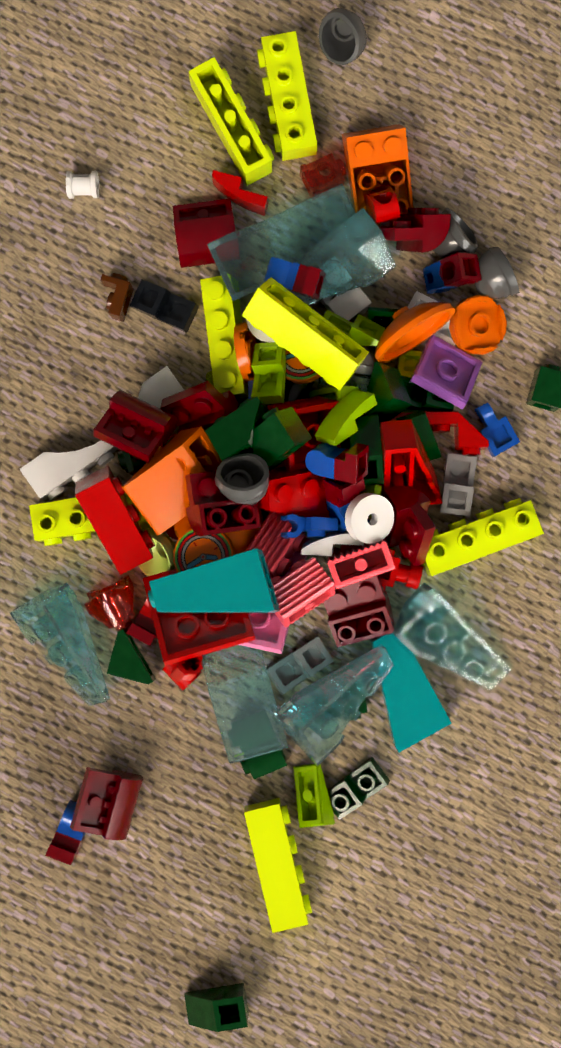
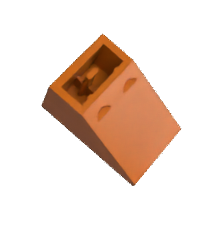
(376, 160)
(161, 486)

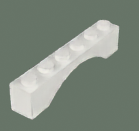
(54, 471)

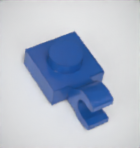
(497, 432)
(314, 526)

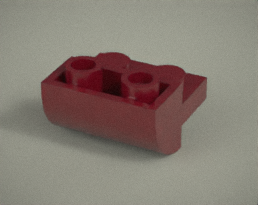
(197, 226)
(418, 230)
(199, 406)
(135, 426)
(212, 511)
(411, 525)
(359, 612)
(106, 803)

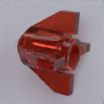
(113, 604)

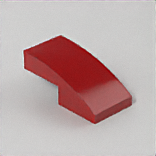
(232, 186)

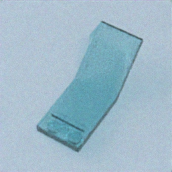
(245, 254)
(243, 702)

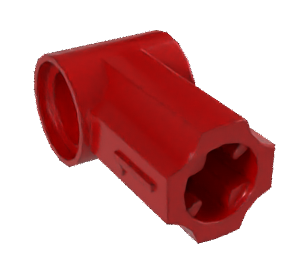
(184, 672)

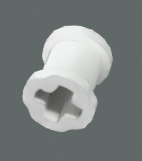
(82, 184)

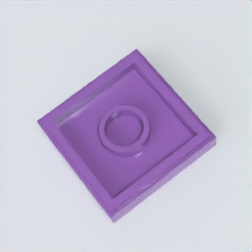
(446, 371)

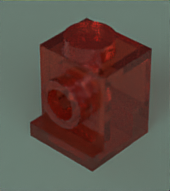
(317, 183)

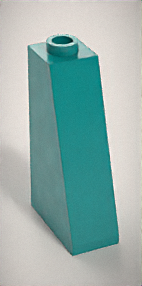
(222, 586)
(409, 697)

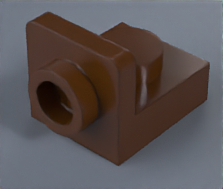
(119, 300)

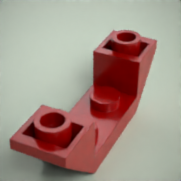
(465, 434)

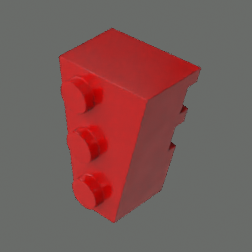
(406, 460)
(295, 493)
(114, 519)

